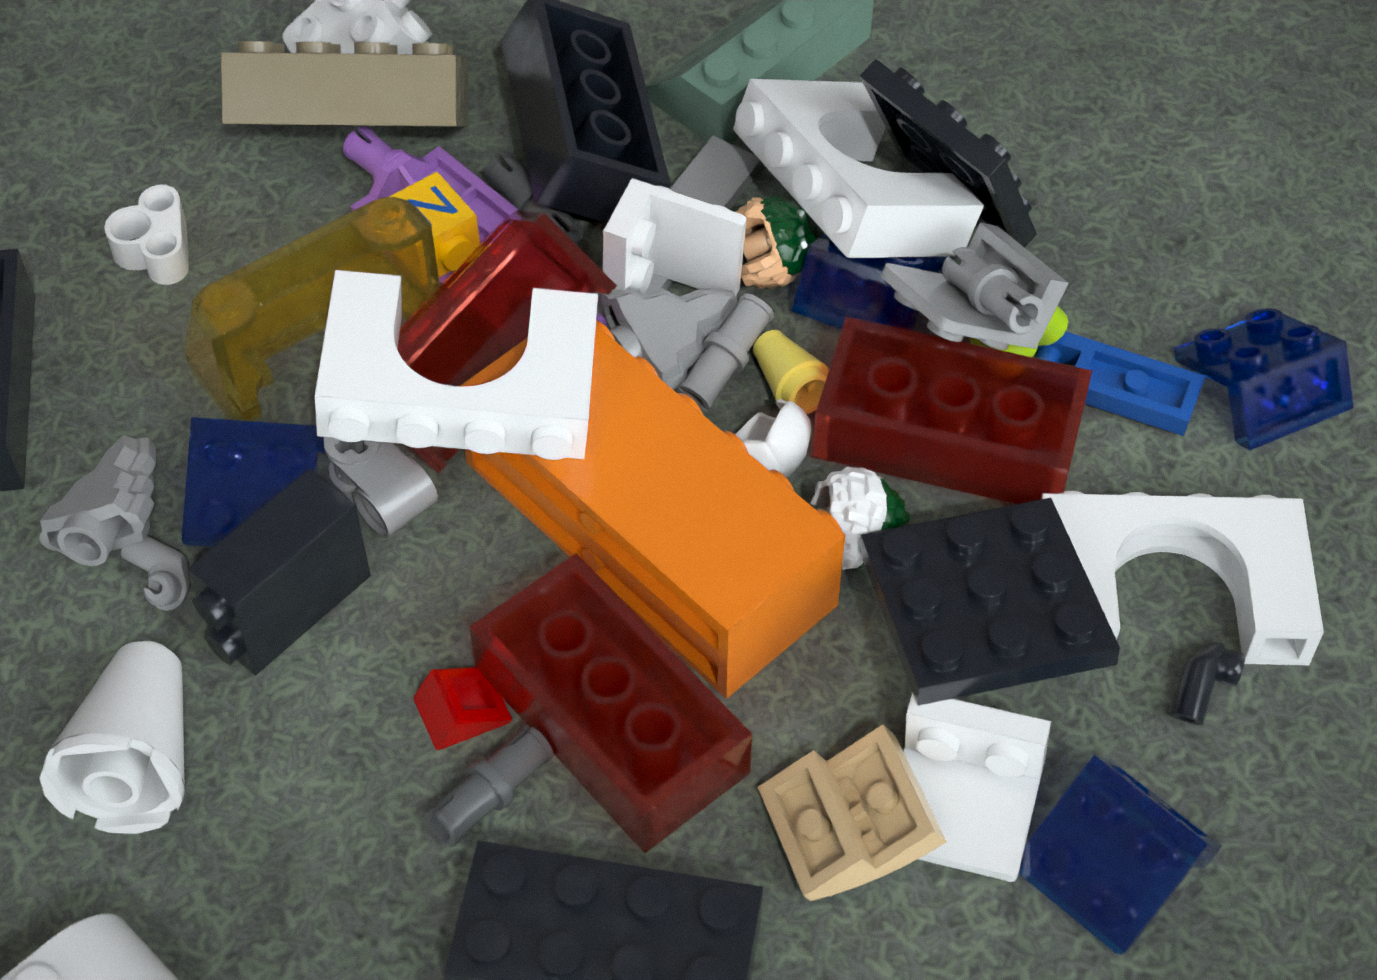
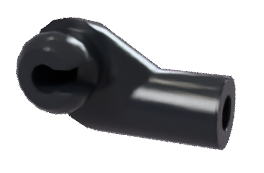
(1199, 678)

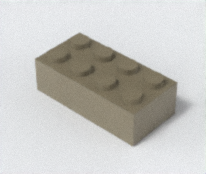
(344, 89)

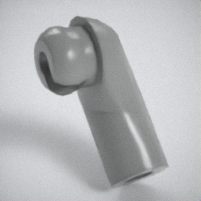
(166, 572)

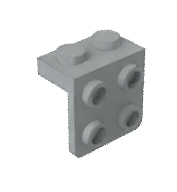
(949, 307)

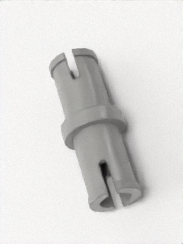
(993, 290)
(726, 351)

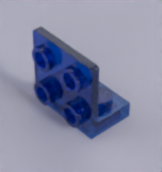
(853, 287)
(1275, 372)
(238, 470)
(1113, 853)

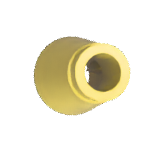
(790, 370)

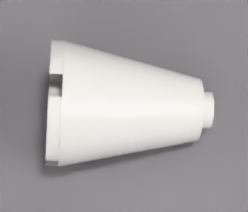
(123, 745)

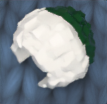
(860, 505)

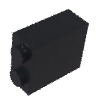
(280, 572)

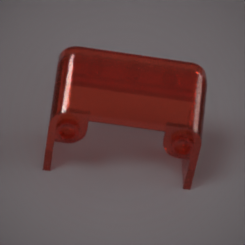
(488, 303)

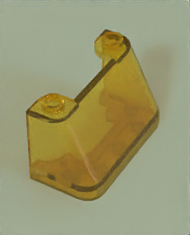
(288, 297)

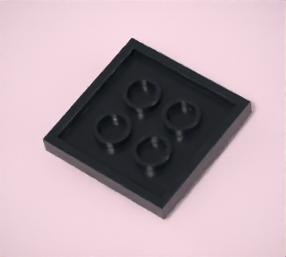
(938, 142)
(987, 601)

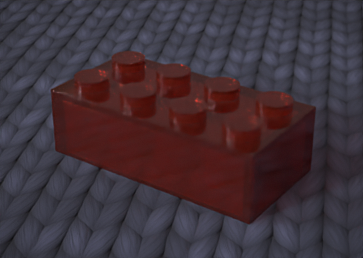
(949, 413)
(612, 701)

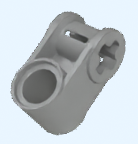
(380, 481)

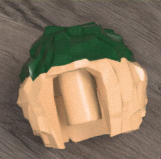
(775, 241)

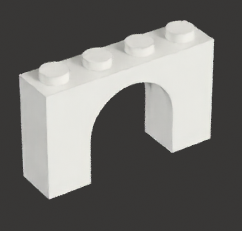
(812, 145)
(376, 396)
(1250, 542)

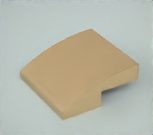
(851, 815)

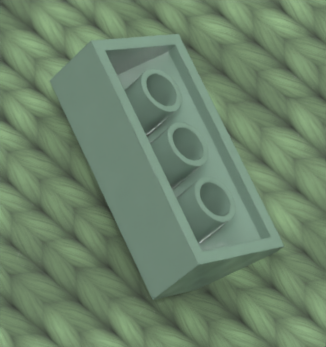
(763, 43)

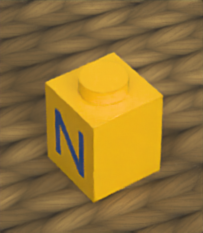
(451, 220)

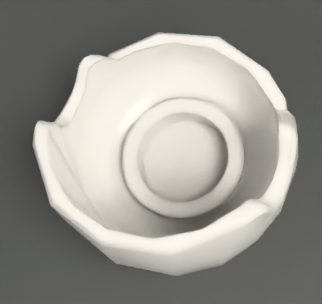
(778, 441)

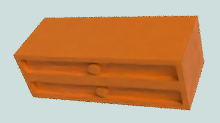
(678, 520)

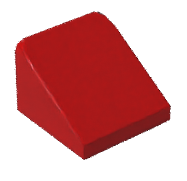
(459, 706)

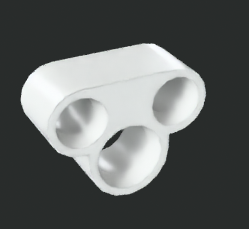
(161, 234)

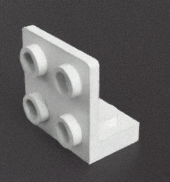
(674, 239)
(979, 780)

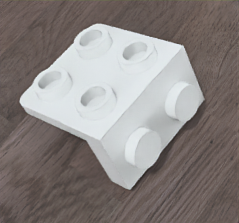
(358, 21)

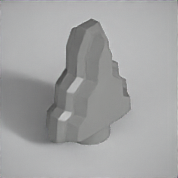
(666, 327)
(106, 506)

